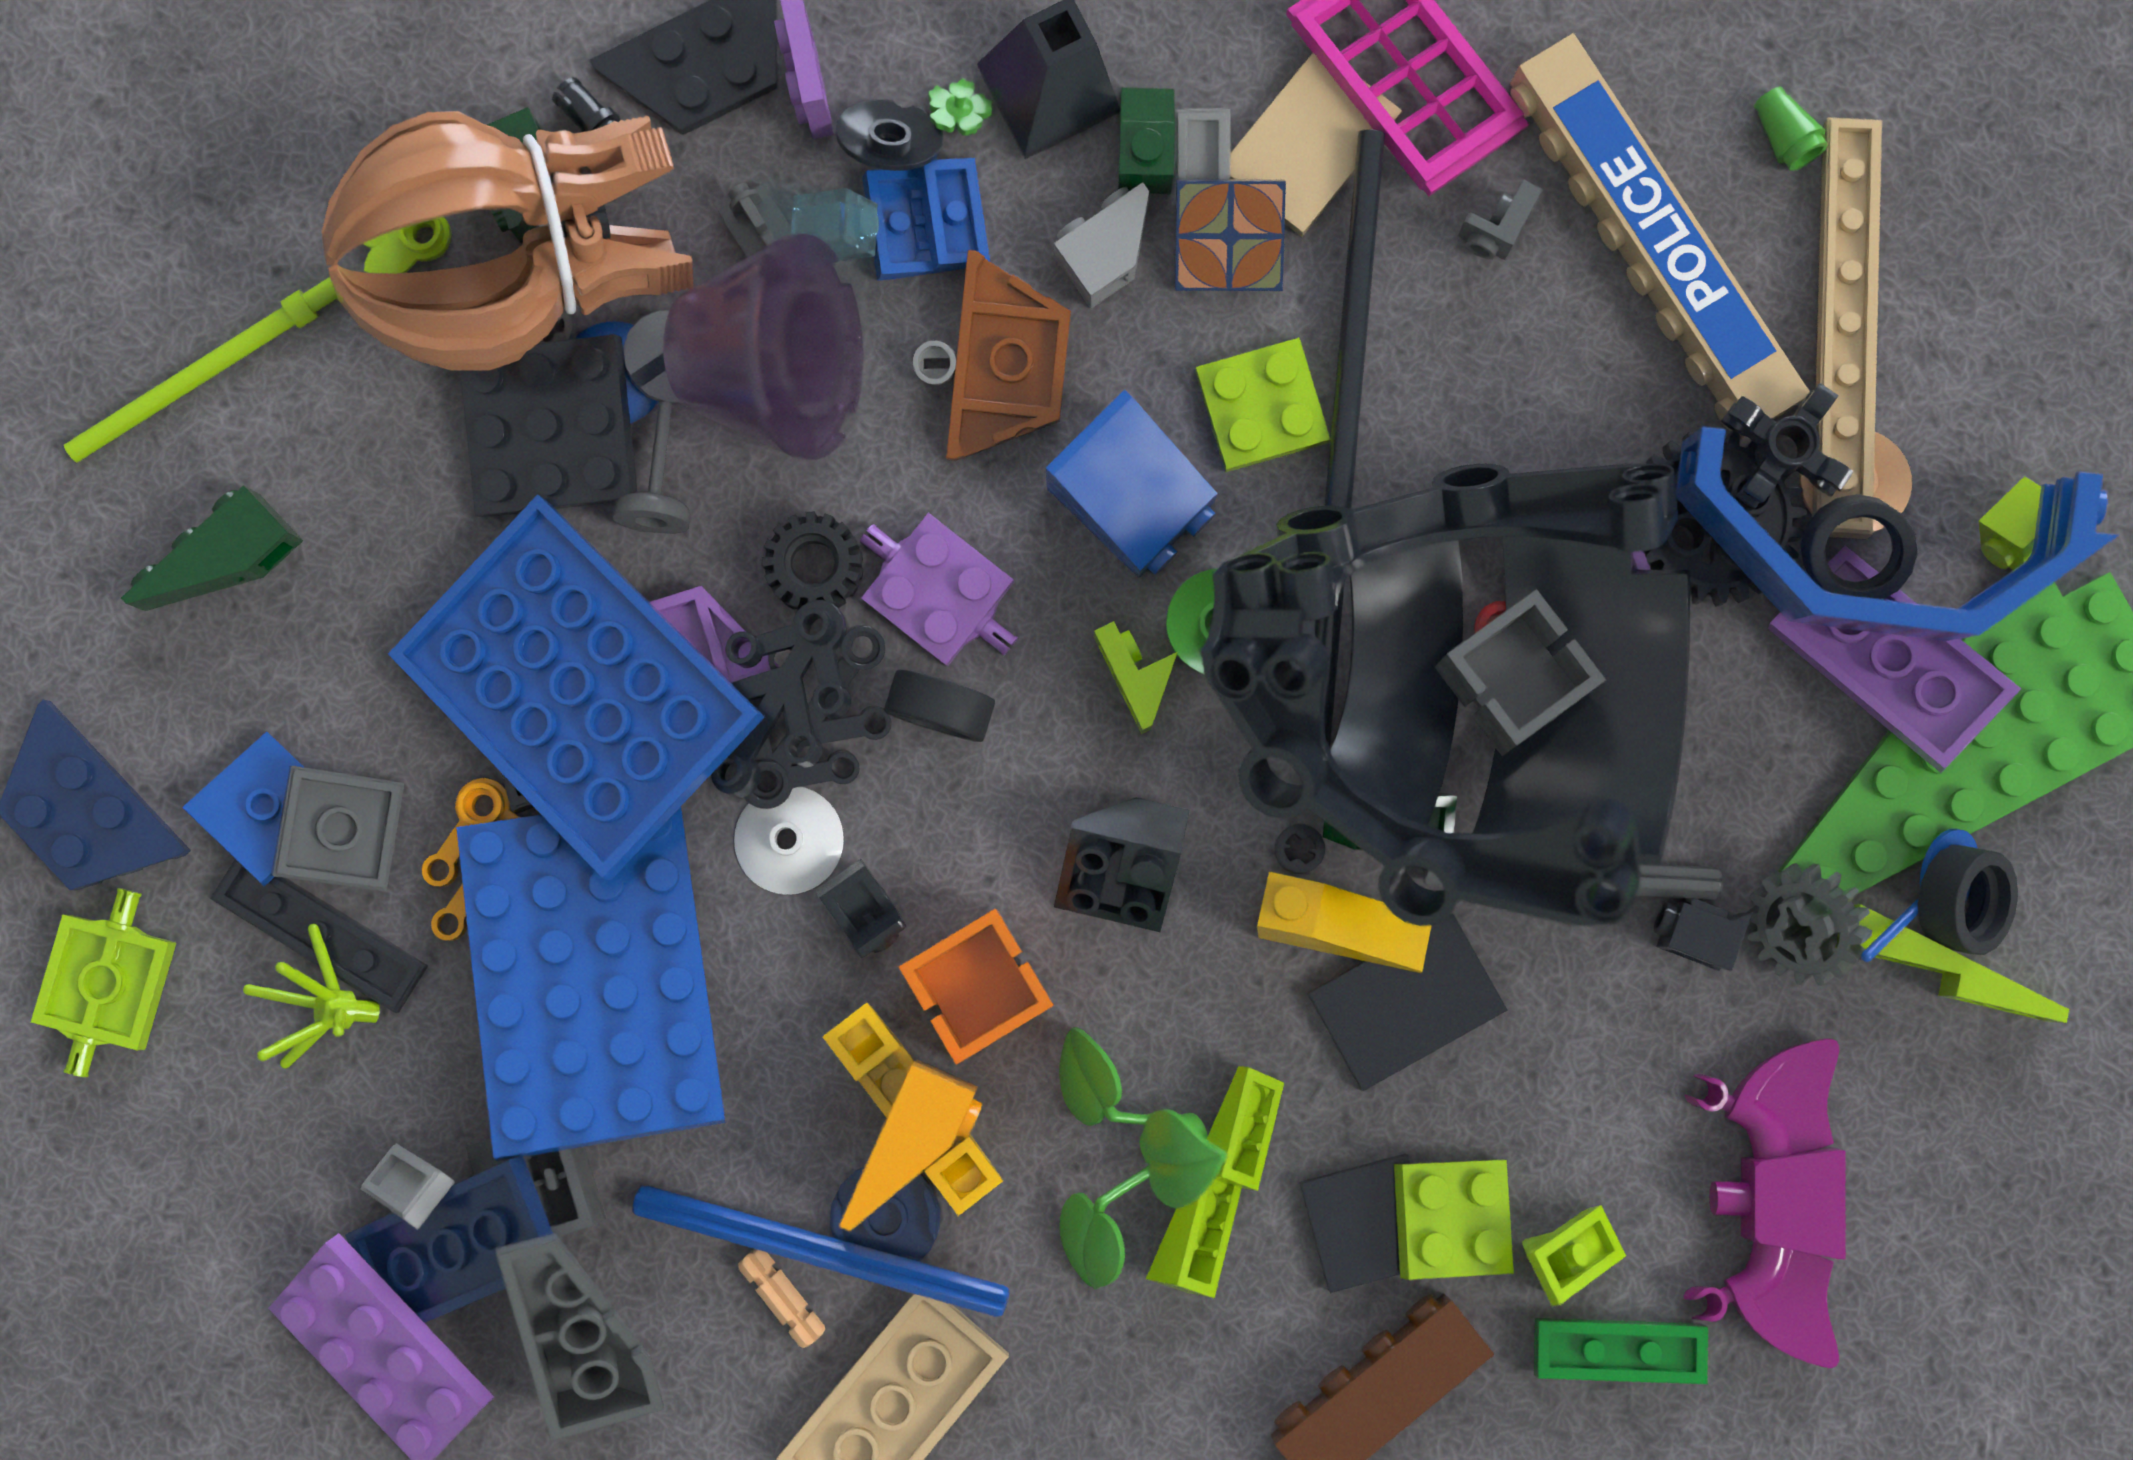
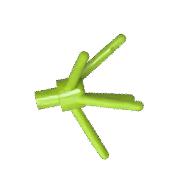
(331, 1007)

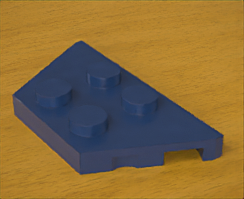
(80, 808)

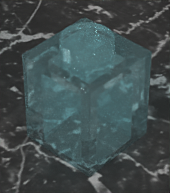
(840, 220)

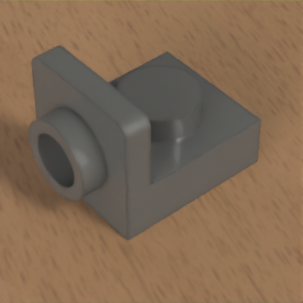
(1508, 218)

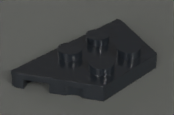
(699, 62)

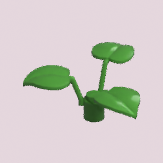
(1172, 1144)

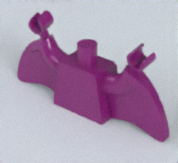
(1786, 1201)

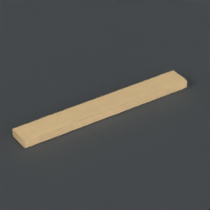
(1849, 306)

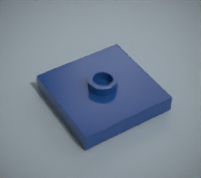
(246, 805)

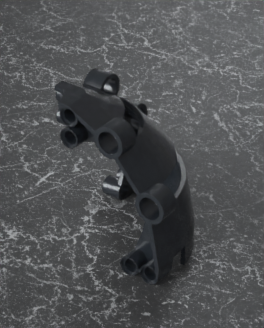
(1561, 807)

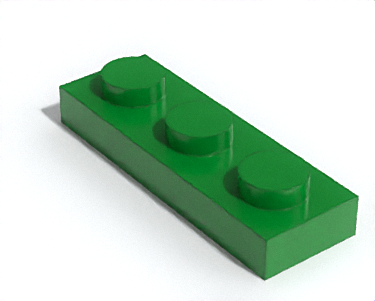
(1621, 1351)

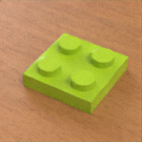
(1262, 405)
(1453, 1219)

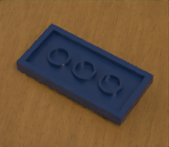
(454, 1250)

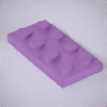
(1918, 688)
(380, 1351)

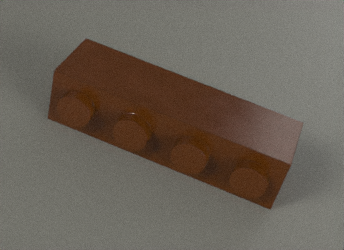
(1386, 1388)

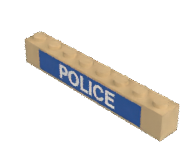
(1654, 231)

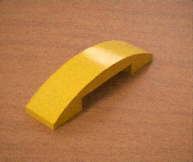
(881, 1065)

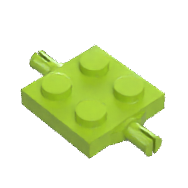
(103, 982)

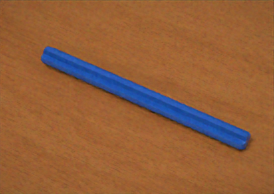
(821, 1251)

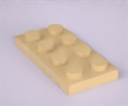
(902, 1388)

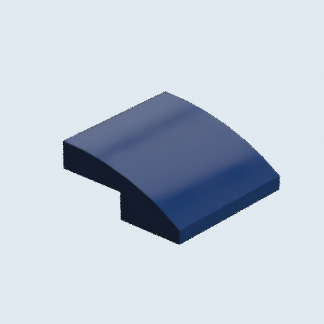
(926, 218)

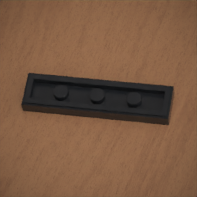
(355, 951)

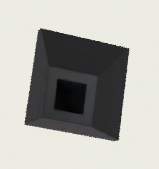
(1049, 78)
(1123, 863)

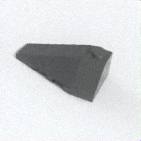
(575, 1343)

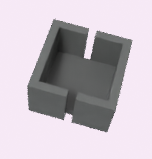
(1515, 675)

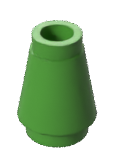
(1790, 129)

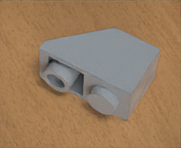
(1105, 249)

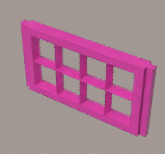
(1468, 147)

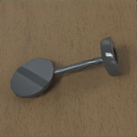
(647, 372)

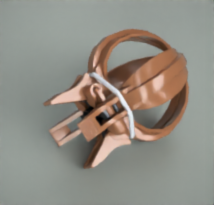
(505, 306)

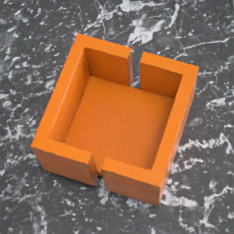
(976, 986)

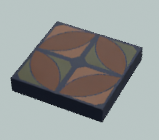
(1229, 234)

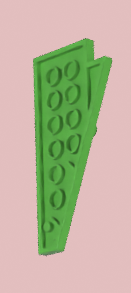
(2067, 719)

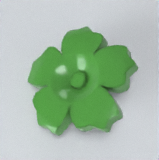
(958, 108)

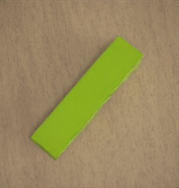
(1961, 977)
(1199, 1233)

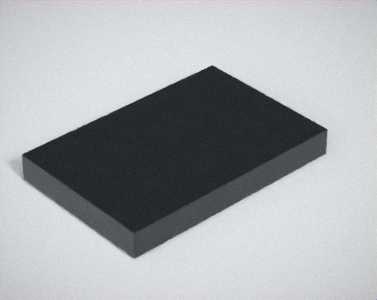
(1397, 1016)

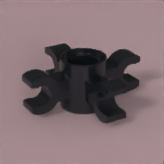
(1822, 471)

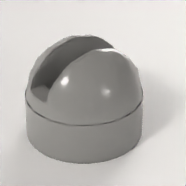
(934, 350)

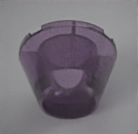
(771, 348)

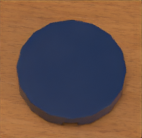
(908, 1215)

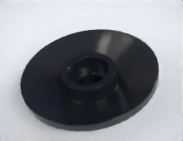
(888, 135)

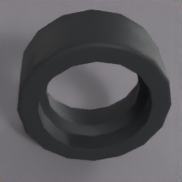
(1848, 507)
(939, 705)
(1991, 901)

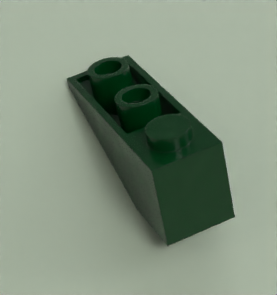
(228, 549)

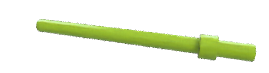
(297, 310)

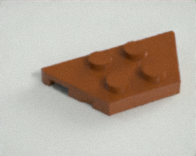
(1005, 361)

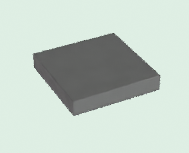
(337, 828)

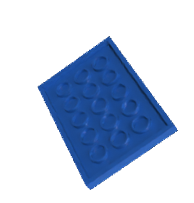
(575, 687)
(586, 989)

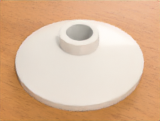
(808, 861)

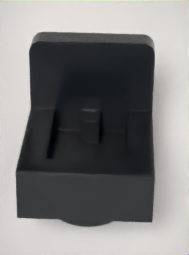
(862, 909)

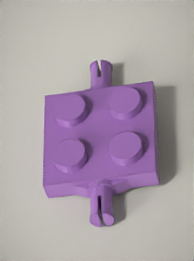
(938, 589)

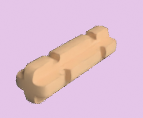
(781, 1297)

